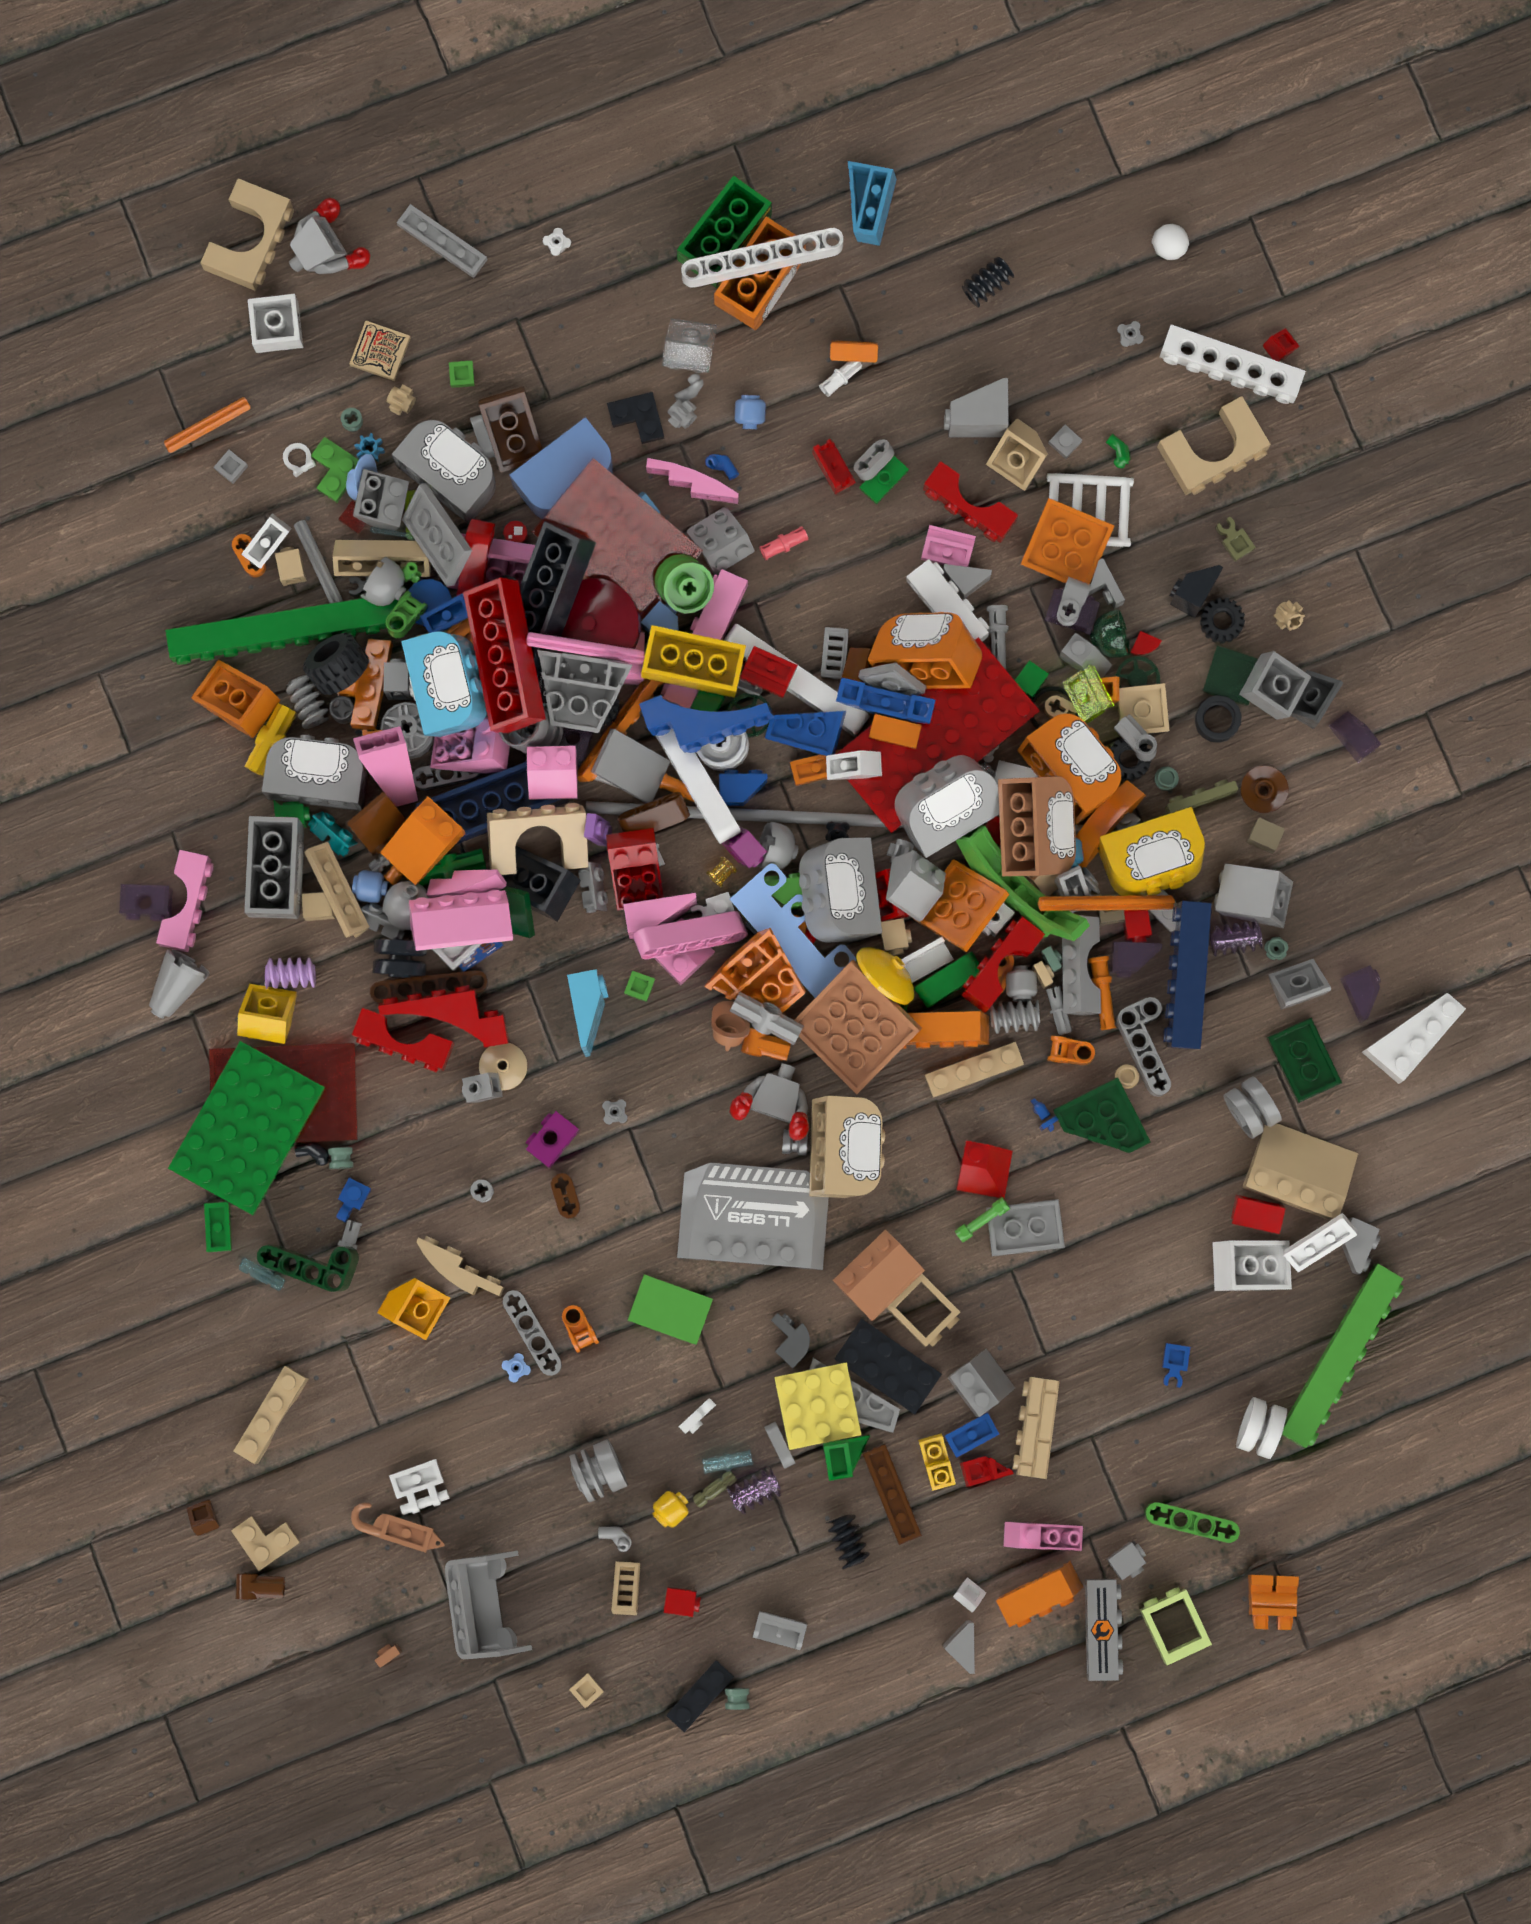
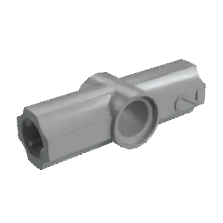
(766, 1018)

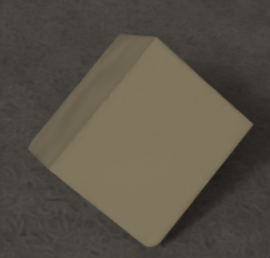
(1265, 835)
(1109, 917)

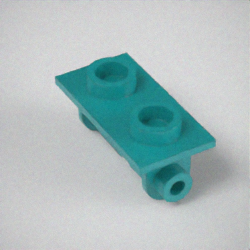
(325, 825)

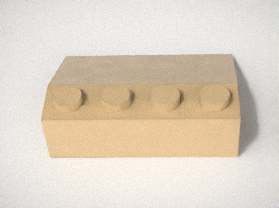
(1301, 1171)

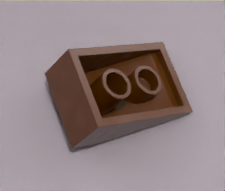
(510, 428)
(377, 823)

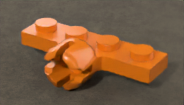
(370, 686)

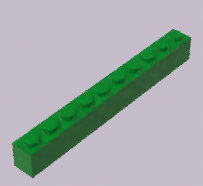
(276, 630)

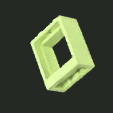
(1185, 1649)

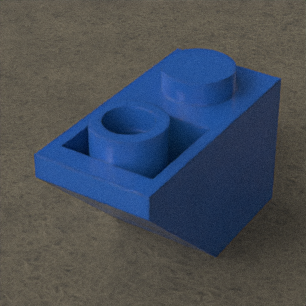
(739, 788)

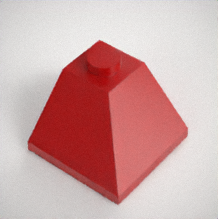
(984, 1169)

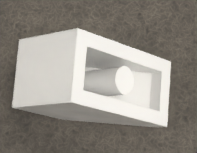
(266, 541)
(854, 765)

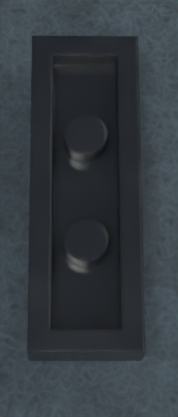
(700, 1696)

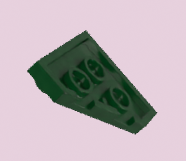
(1104, 1118)

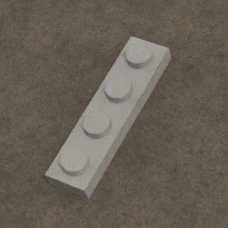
(442, 241)

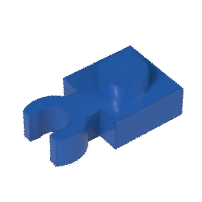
(1176, 1360)

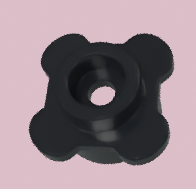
(833, 827)

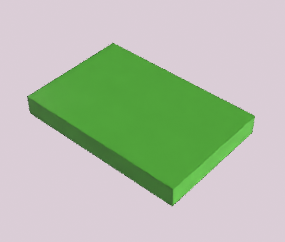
(670, 1309)

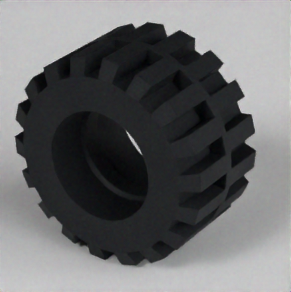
(336, 663)

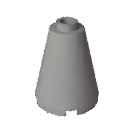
(175, 983)

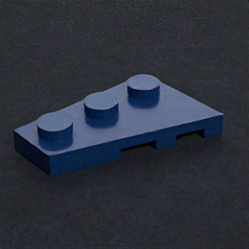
(808, 731)

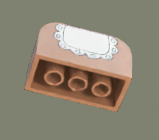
(1036, 826)

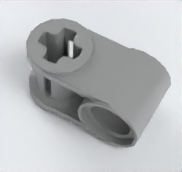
(1073, 598)

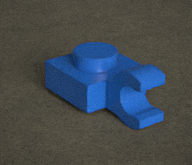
(353, 1196)

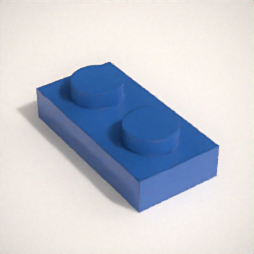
(971, 1435)

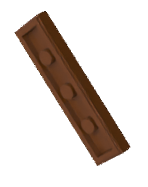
(891, 1494)

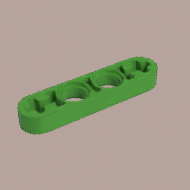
(1192, 1521)

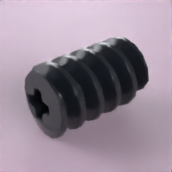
(987, 280)
(848, 1540)

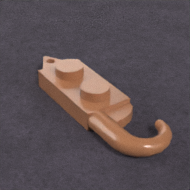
(397, 1530)

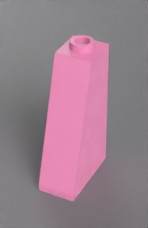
(388, 763)

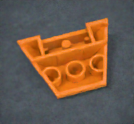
(759, 972)

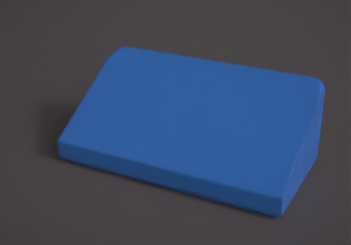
(445, 615)

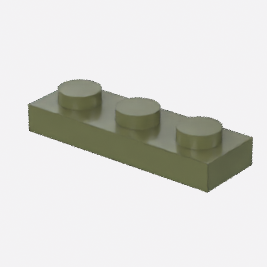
(1202, 796)

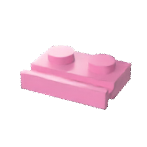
(947, 547)

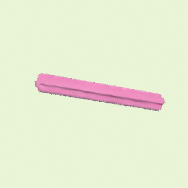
(585, 648)

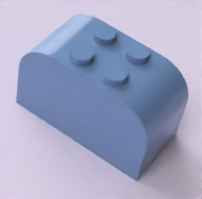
(556, 466)

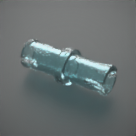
(727, 1461)

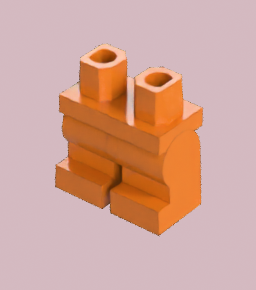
(1275, 1602)

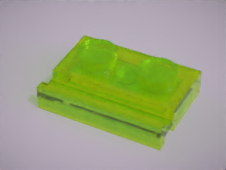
(1088, 694)

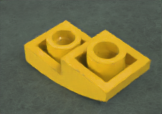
(937, 1462)

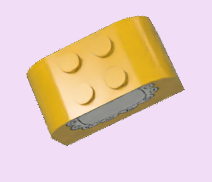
(1153, 854)

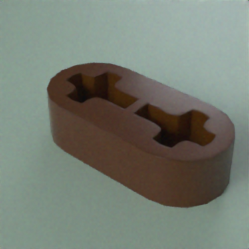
(559, 1197)

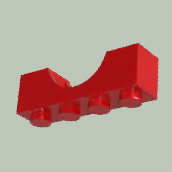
(993, 520)
(985, 986)
(431, 1051)

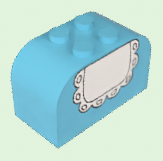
(445, 682)

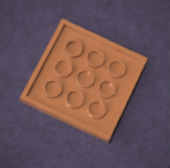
(855, 1027)

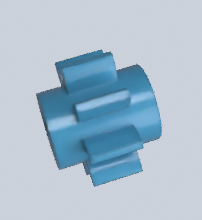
(372, 443)

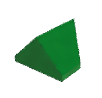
(843, 1456)

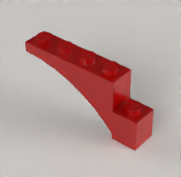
(456, 1008)

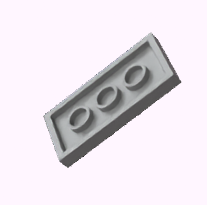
(436, 535)

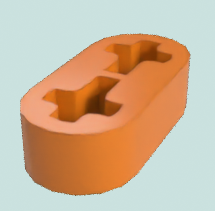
(244, 561)

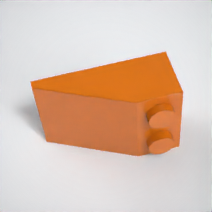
(236, 698)
(422, 841)

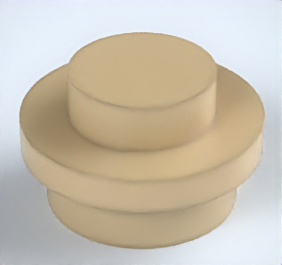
(1128, 1076)

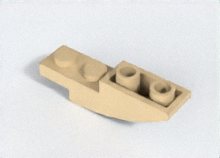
(449, 1265)

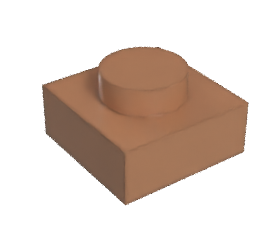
(387, 1654)

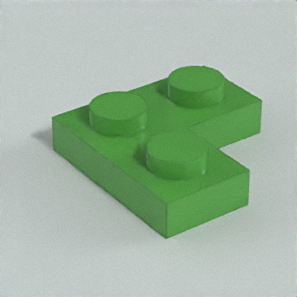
(339, 465)

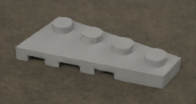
(870, 1407)

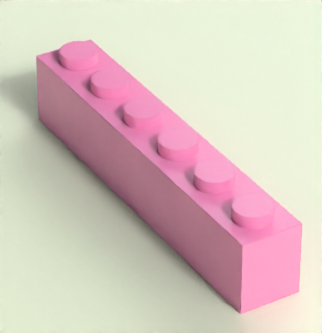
(713, 624)

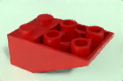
(634, 866)

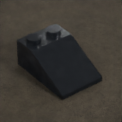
(547, 883)

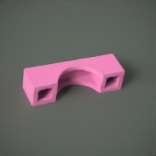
(178, 930)

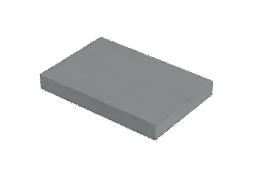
(630, 766)
(1027, 1228)

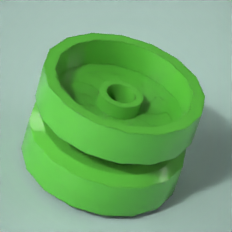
(684, 583)

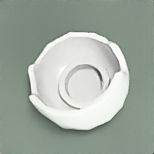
(1170, 241)

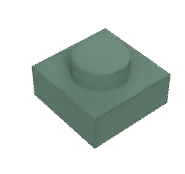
(1052, 958)

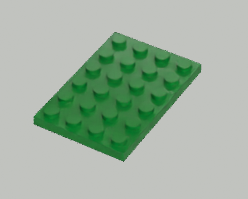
(246, 1128)

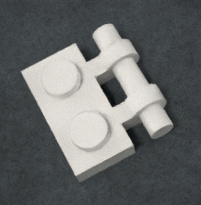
(417, 1479)

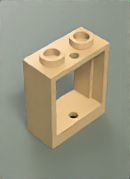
(935, 1335)

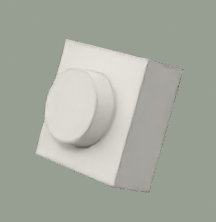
(969, 1594)

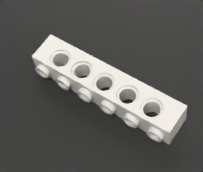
(1223, 353)

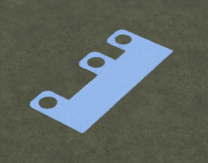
(764, 912)

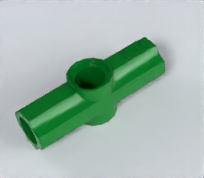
(452, 862)

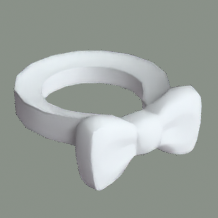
(296, 470)

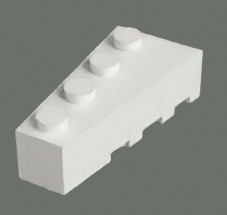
(1411, 1041)

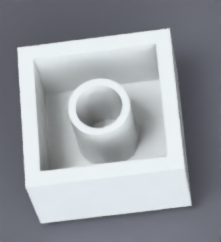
(275, 323)

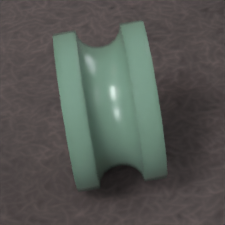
(354, 426)

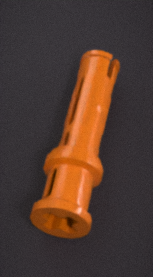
(1102, 979)

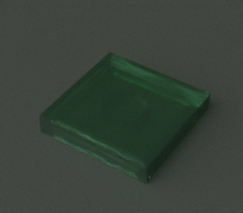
(1229, 674)

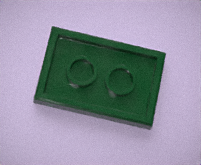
(1304, 1060)

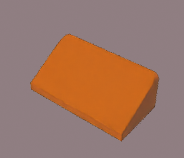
(853, 351)

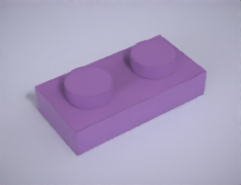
(597, 829)

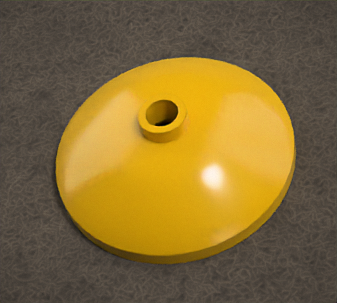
(886, 974)

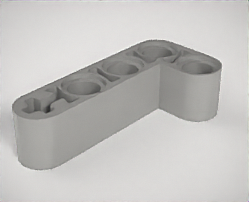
(1148, 1048)

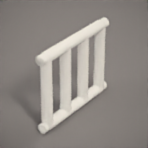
(1101, 482)

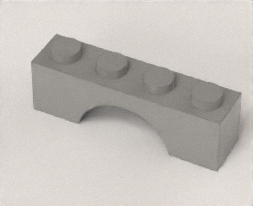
(1079, 992)

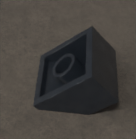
(1193, 590)

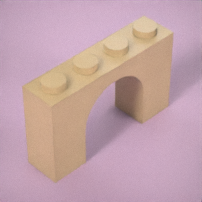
(249, 266)
(1193, 472)
(507, 826)

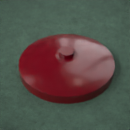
(604, 615)

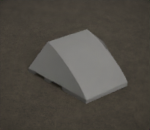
(580, 688)

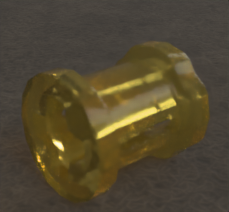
(721, 871)

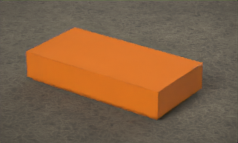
(895, 731)

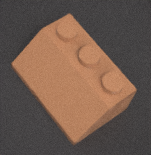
(878, 1275)

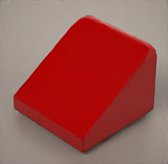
(1280, 345)

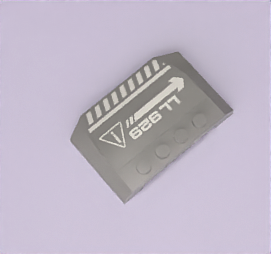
(752, 1216)

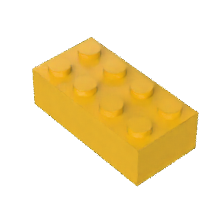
(693, 661)

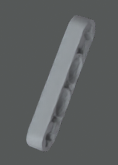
(529, 1334)

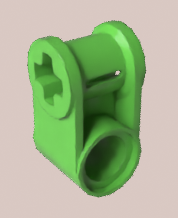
(408, 611)

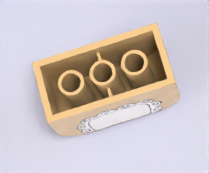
(845, 1147)

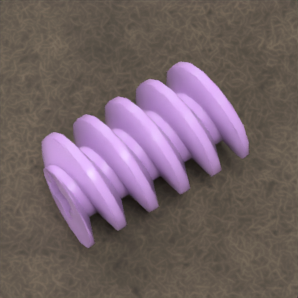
(290, 973)

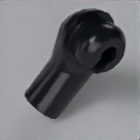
(314, 1150)

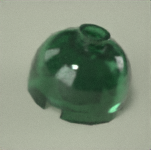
(1110, 635)

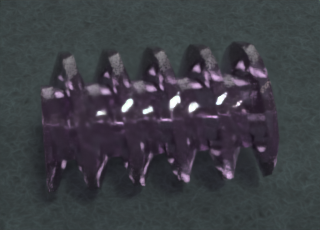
(1236, 938)
(755, 1491)

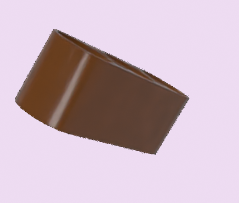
(655, 814)

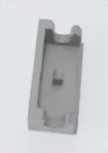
(780, 1630)

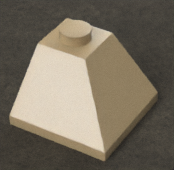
(1018, 454)

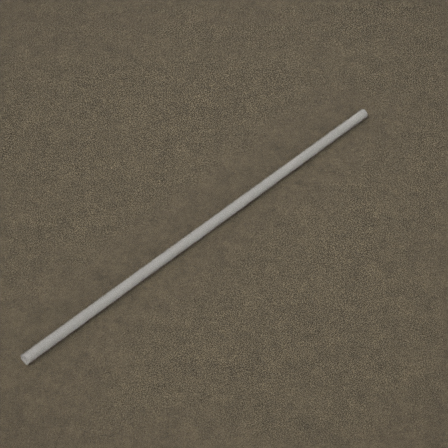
(762, 815)

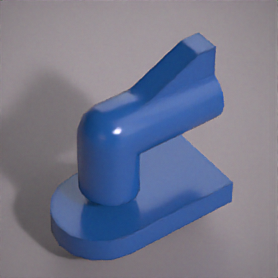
(1040, 1109)

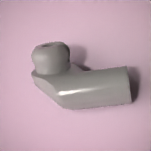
(692, 391)
(618, 1536)

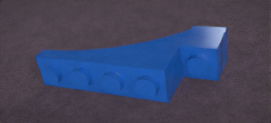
(697, 727)

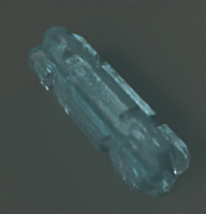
(262, 1274)

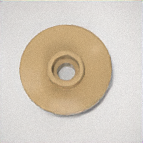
(515, 1060)

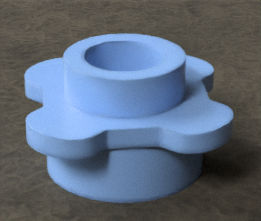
(514, 1374)

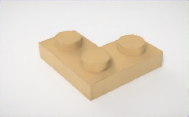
(263, 1548)

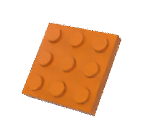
(1066, 543)
(964, 906)

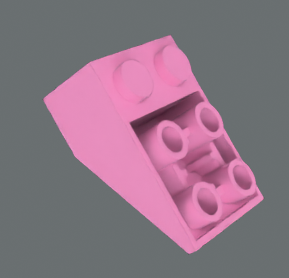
(471, 751)

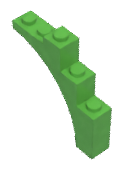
(985, 859)

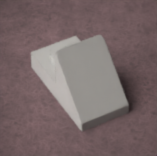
(1104, 580)

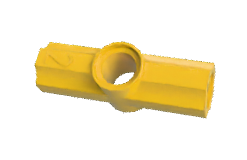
(268, 735)

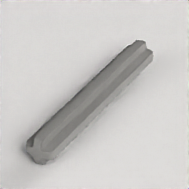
(317, 562)

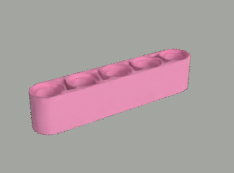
(690, 935)

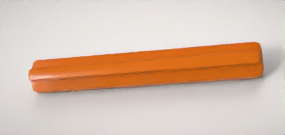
(207, 425)

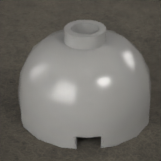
(385, 584)
(779, 844)
(397, 902)

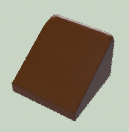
(202, 1517)

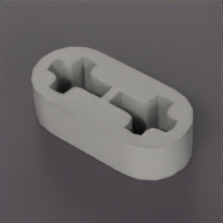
(482, 436)
(874, 459)
(779, 1445)

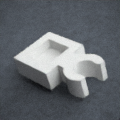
(715, 905)
(693, 1422)

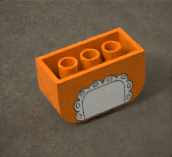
(755, 295)
(930, 648)
(1074, 752)

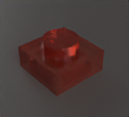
(350, 521)

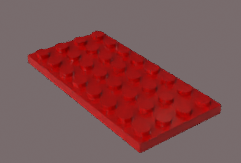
(961, 723)

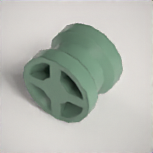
(340, 1158)
(737, 1698)

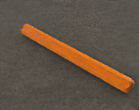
(1087, 903)

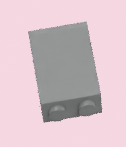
(979, 412)
(1253, 894)
(981, 1383)

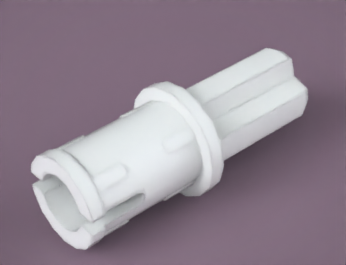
(840, 377)

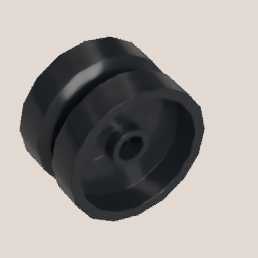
(399, 960)

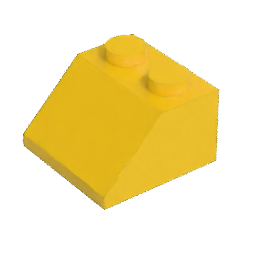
(266, 1013)

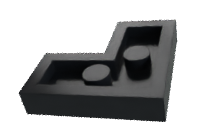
(641, 410)

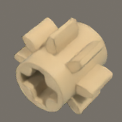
(401, 400)
(1289, 615)

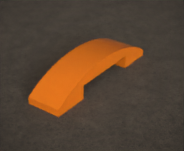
(1106, 818)

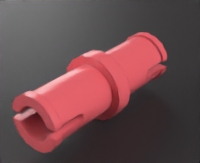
(783, 543)

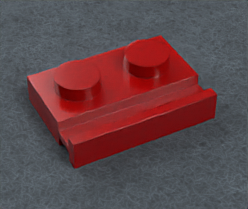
(768, 671)

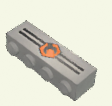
(1102, 1629)

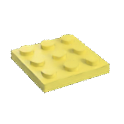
(817, 1406)

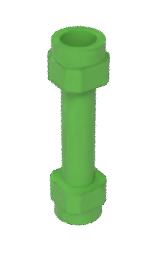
(966, 1231)

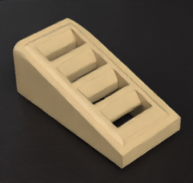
(626, 1610)

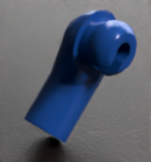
(722, 463)

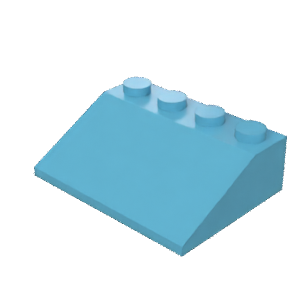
(588, 1001)

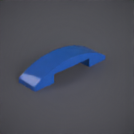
(885, 702)

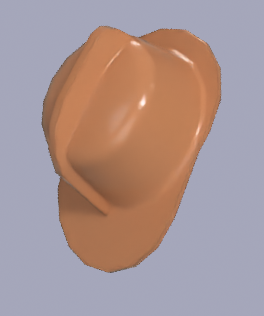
(728, 1027)

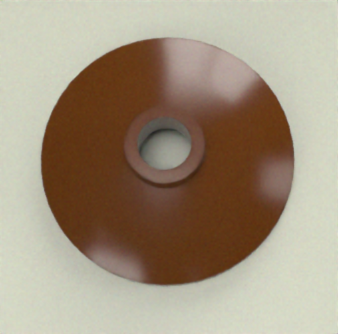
(1273, 781)

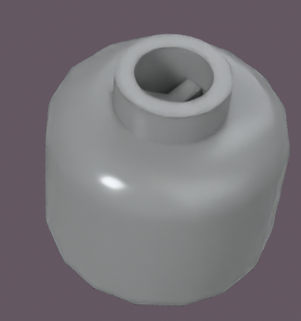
(1021, 984)

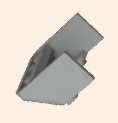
(477, 1609)

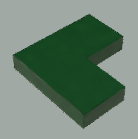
(520, 912)

